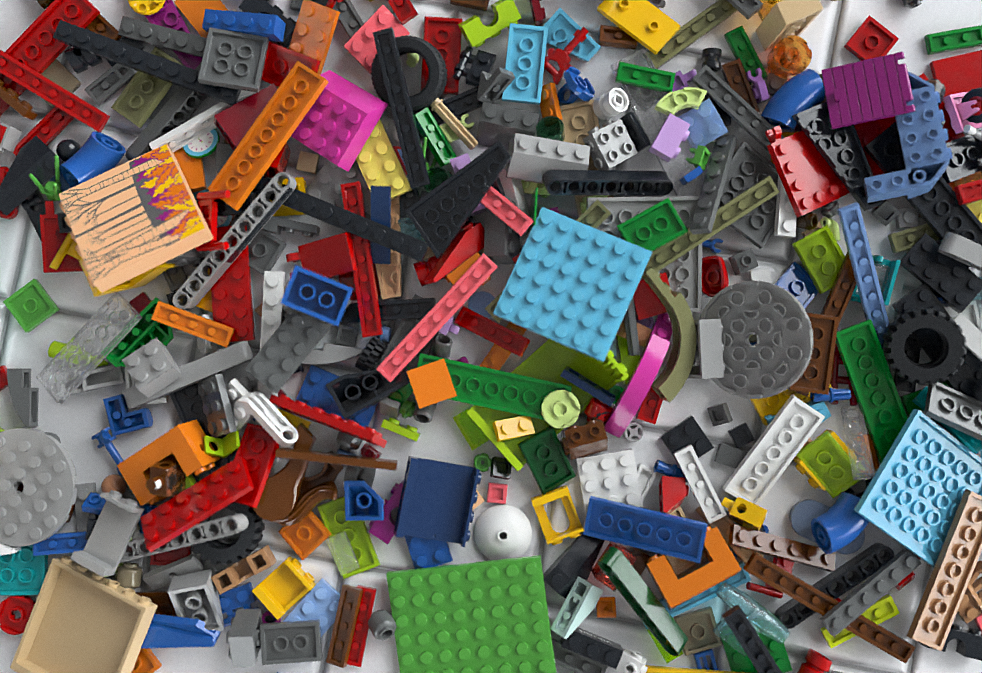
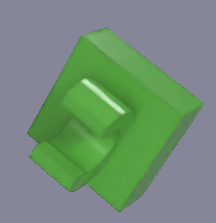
(700, 158)

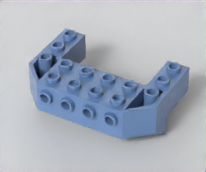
(922, 147)

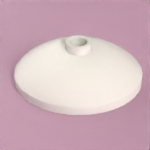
(503, 519)

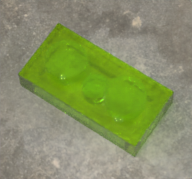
(470, 431)

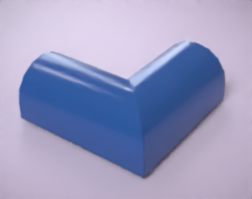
(122, 420)

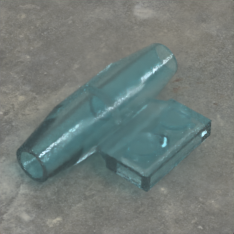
(760, 617)

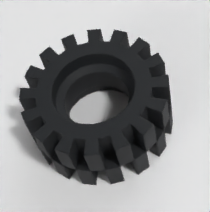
(371, 355)

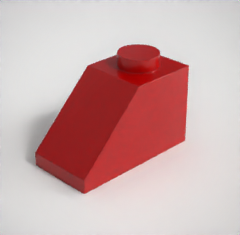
(671, 493)

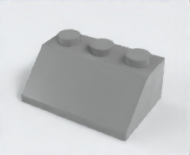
(709, 350)

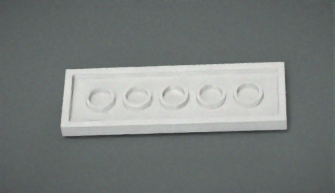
(773, 451)

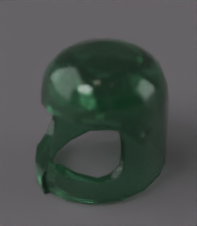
(551, 128)
(437, 176)

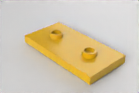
(641, 22)

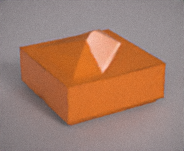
(606, 607)

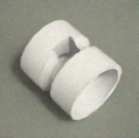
(610, 104)

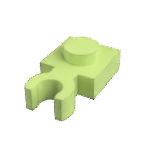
(448, 132)

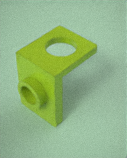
(225, 445)

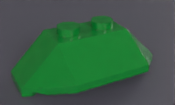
(140, 335)

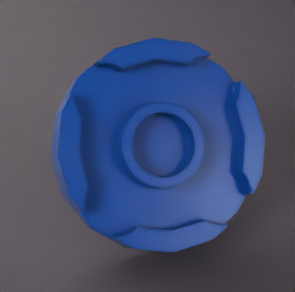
(577, 86)

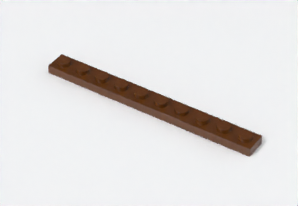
(823, 603)

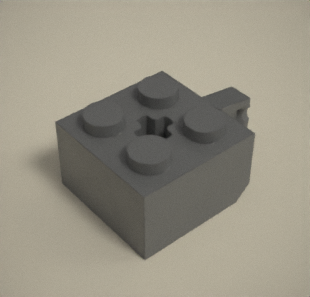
(244, 637)

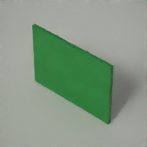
(533, 207)

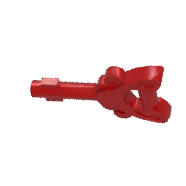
(562, 56)

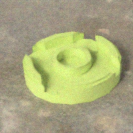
(560, 409)

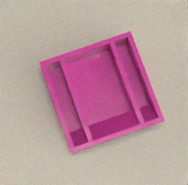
(340, 121)

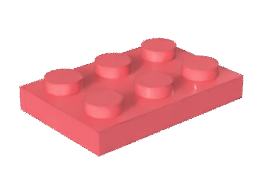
(362, 43)

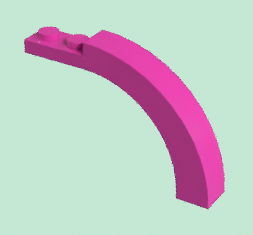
(642, 377)

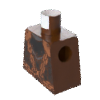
(166, 477)

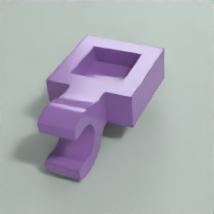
(681, 81)
(759, 86)

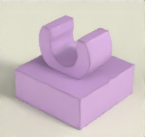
(449, 326)

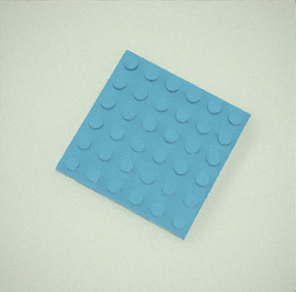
(572, 284)
(921, 486)

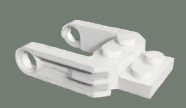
(255, 405)

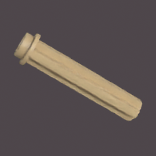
(454, 123)

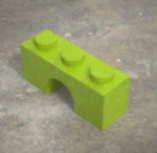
(504, 14)

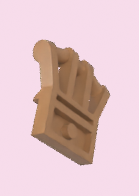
(972, 602)

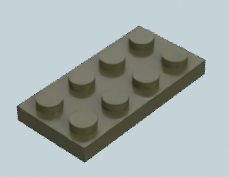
(142, 94)

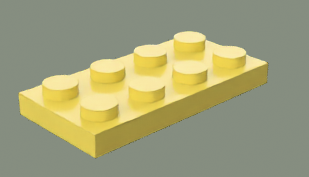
(380, 163)

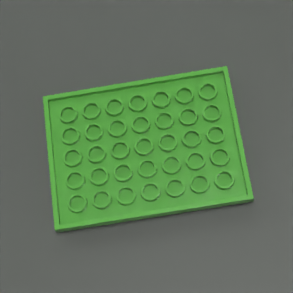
(472, 618)

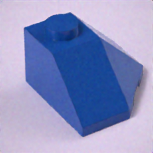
(362, 502)

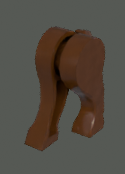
(291, 494)

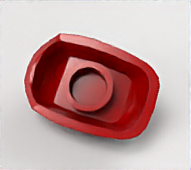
(713, 275)

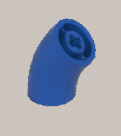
(793, 97)
(95, 157)
(838, 524)

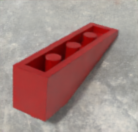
(462, 247)

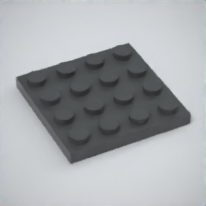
(745, 171)

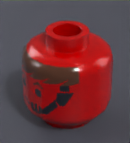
(597, 410)

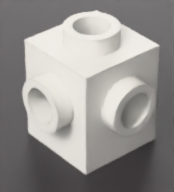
(632, 662)

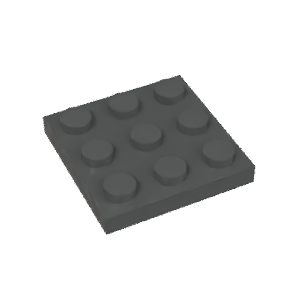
(233, 60)

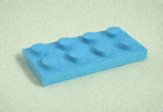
(526, 61)

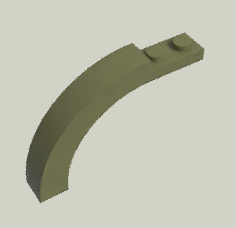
(684, 337)

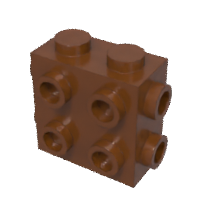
(585, 439)

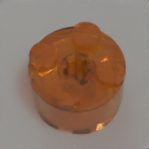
(789, 57)

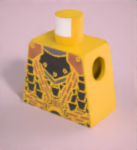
(753, 516)

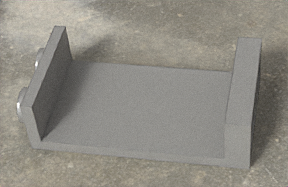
(110, 534)

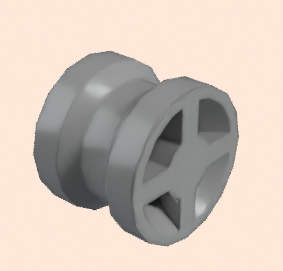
(636, 432)

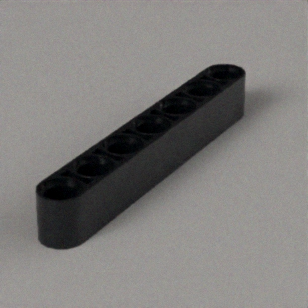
(607, 182)
(843, 584)

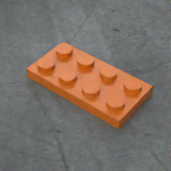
(314, 31)

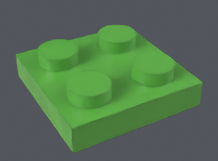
(31, 305)

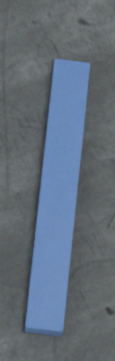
(863, 267)

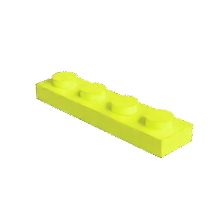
(879, 612)

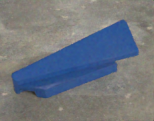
(178, 633)

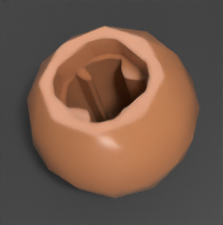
(115, 483)

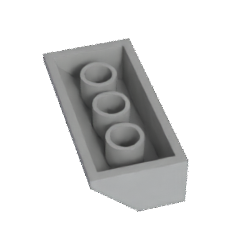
(536, 155)

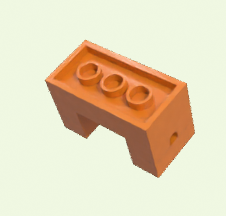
(183, 442)
(720, 568)

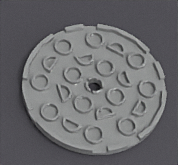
(781, 333)
(48, 486)

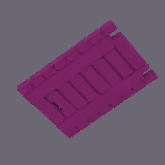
(867, 90)

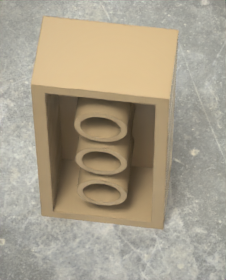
(787, 19)

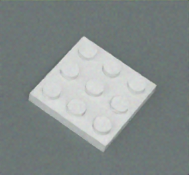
(610, 477)

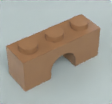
(244, 569)

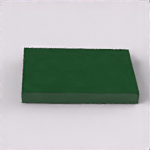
(546, 460)

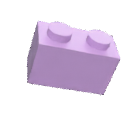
(669, 138)

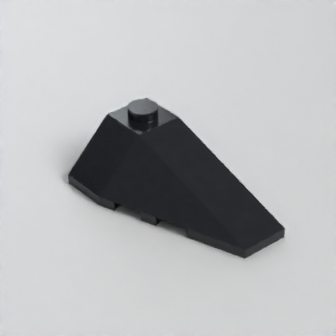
(17, 186)
(363, 390)
(573, 562)

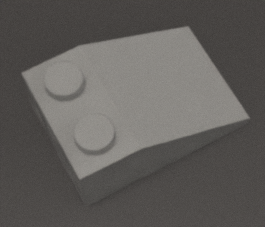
(197, 598)

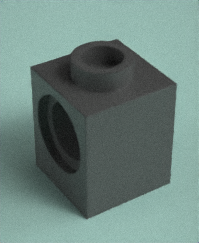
(743, 261)

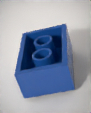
(316, 295)

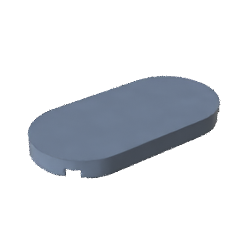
(801, 518)

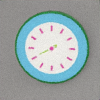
(203, 145)

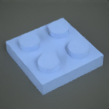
(705, 123)

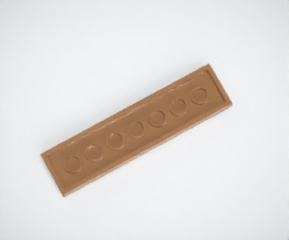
(950, 575)

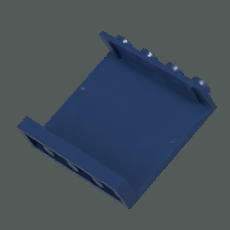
(437, 500)

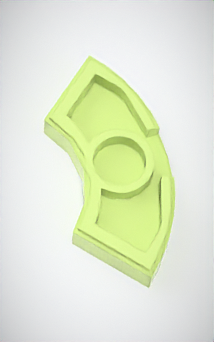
(681, 99)

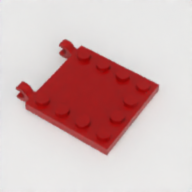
(803, 172)

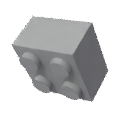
(152, 368)

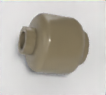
(129, 575)

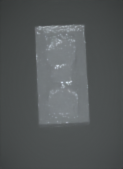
(342, 553)

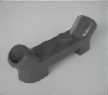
(440, 348)

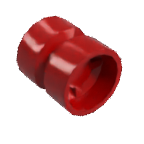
(424, 268)
(815, 663)

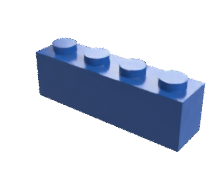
(244, 22)

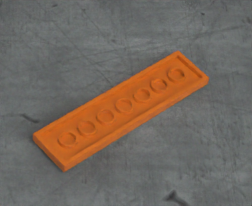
(268, 134)

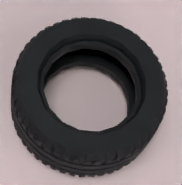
(436, 66)

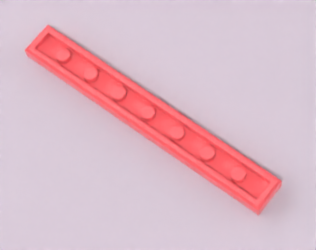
(437, 317)

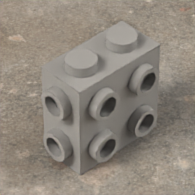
(610, 144)

